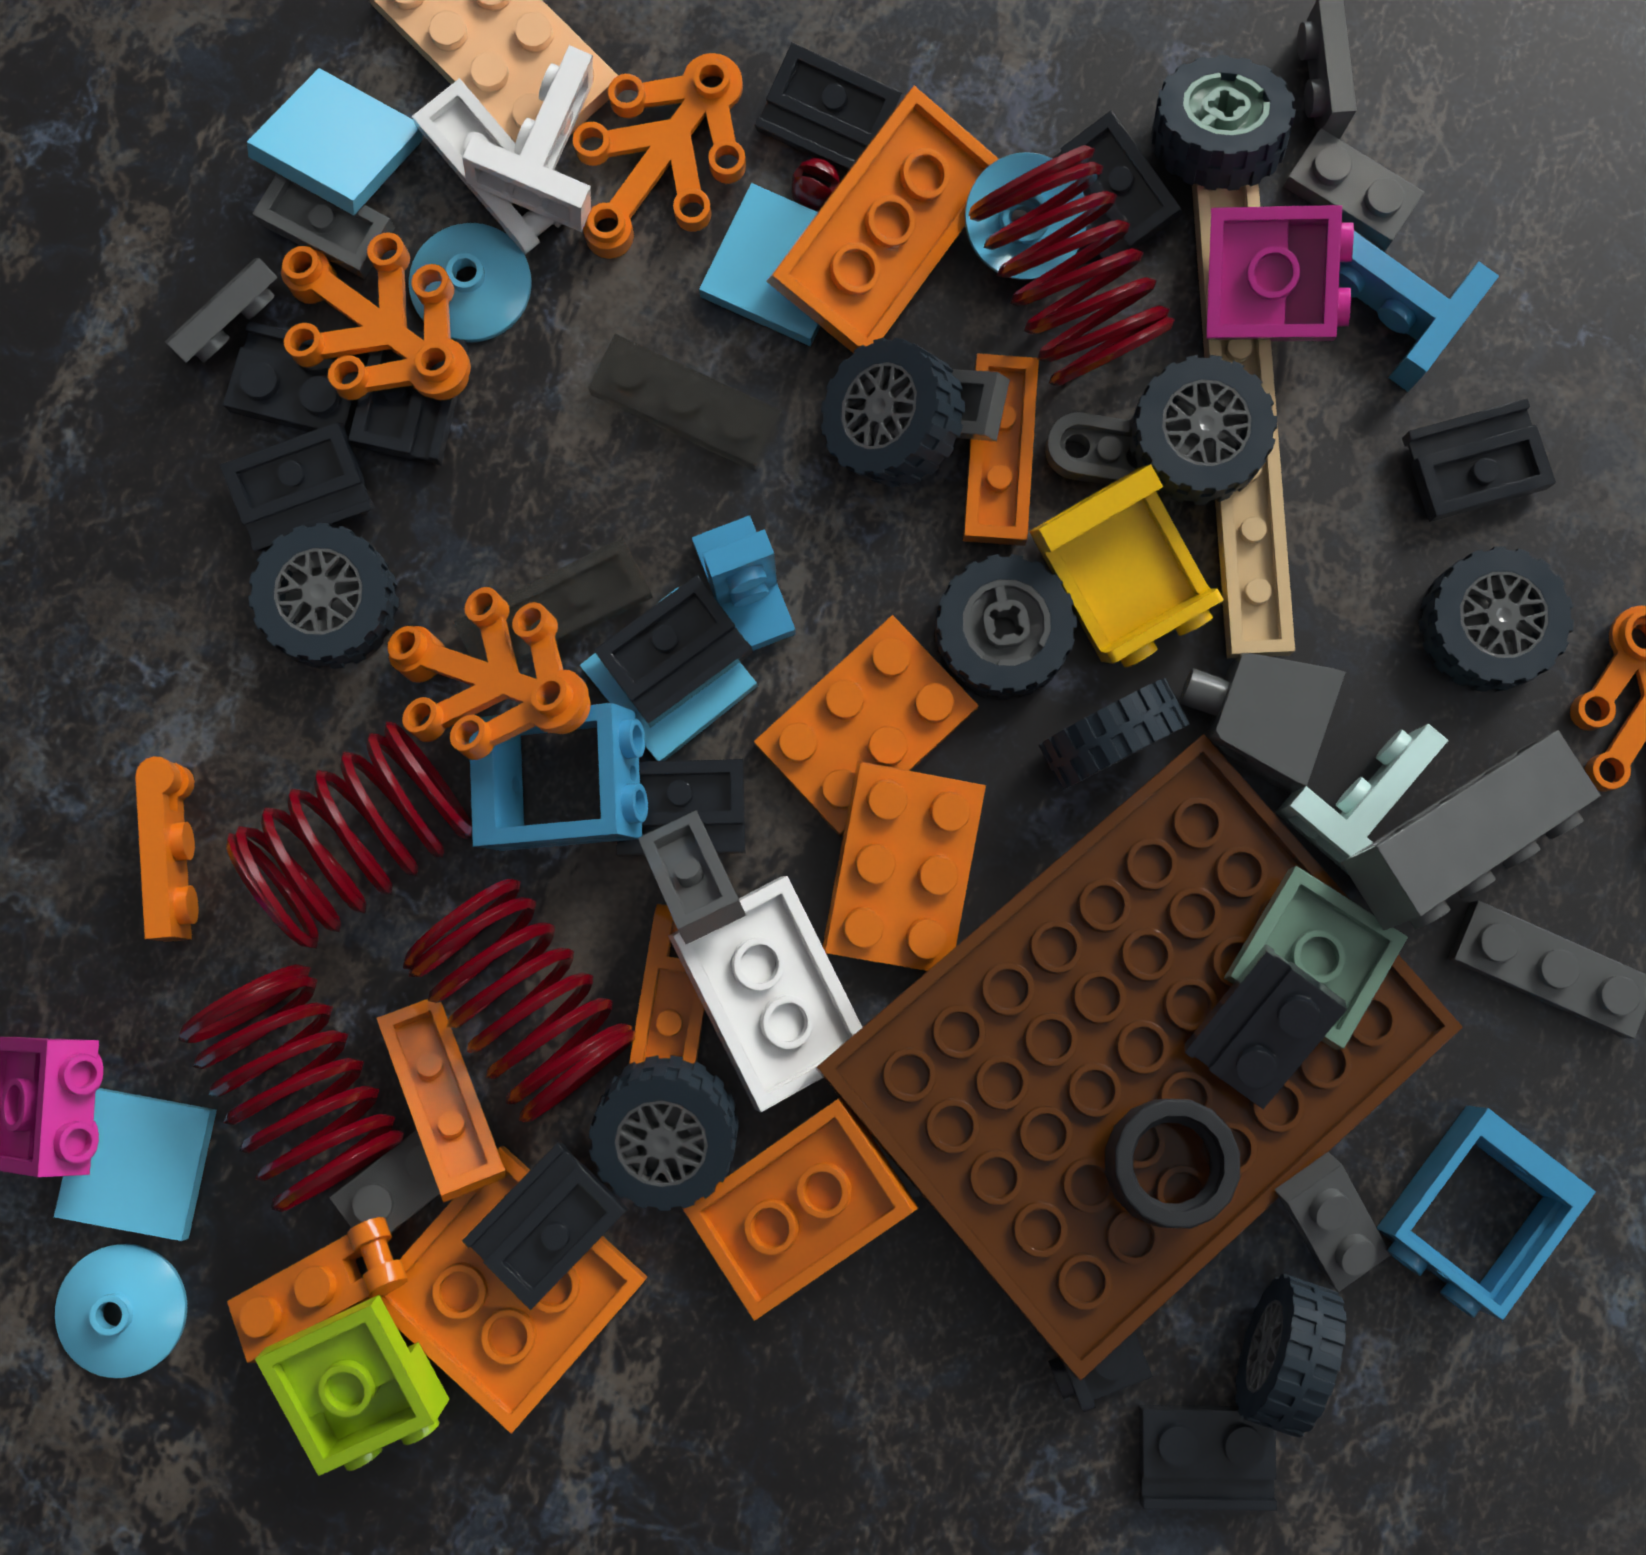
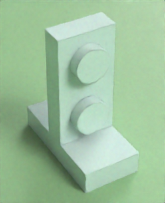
(1363, 802)

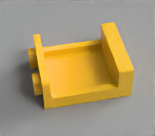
(1126, 568)

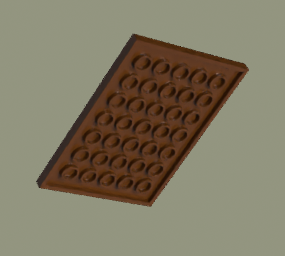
(1075, 1008)

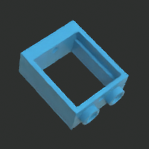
(623, 800)
(1530, 1247)

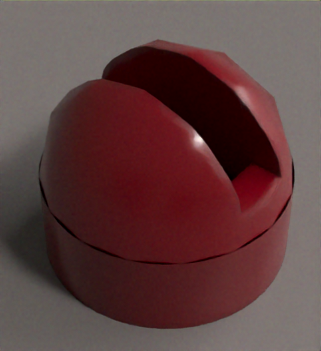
(809, 191)

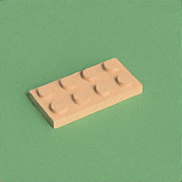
(496, 51)

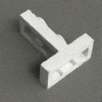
(529, 172)

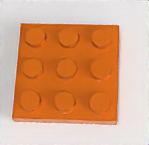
(481, 1328)

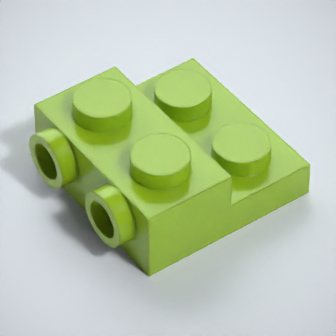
(353, 1387)

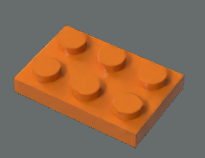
(875, 707)
(903, 867)
(800, 1208)

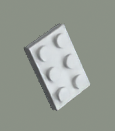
(770, 994)

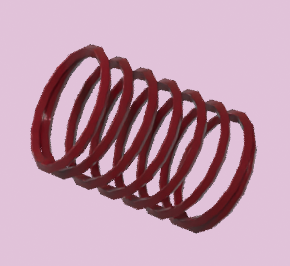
(1119, 336)
(298, 886)
(262, 995)
(595, 1050)

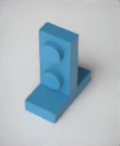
(1411, 304)
(744, 581)

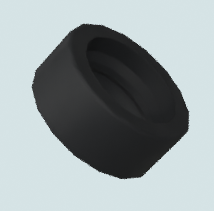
(1223, 1163)

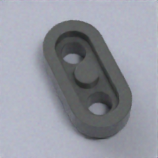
(1105, 443)

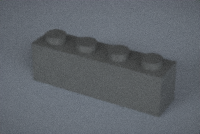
(1471, 832)

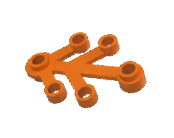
(665, 144)
(379, 327)
(552, 702)
(1631, 737)

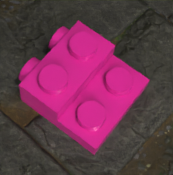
(1278, 273)
(48, 1105)

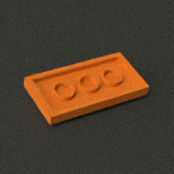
(884, 224)

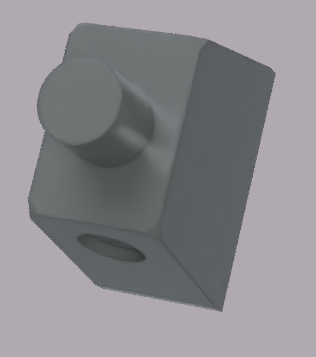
(1267, 714)

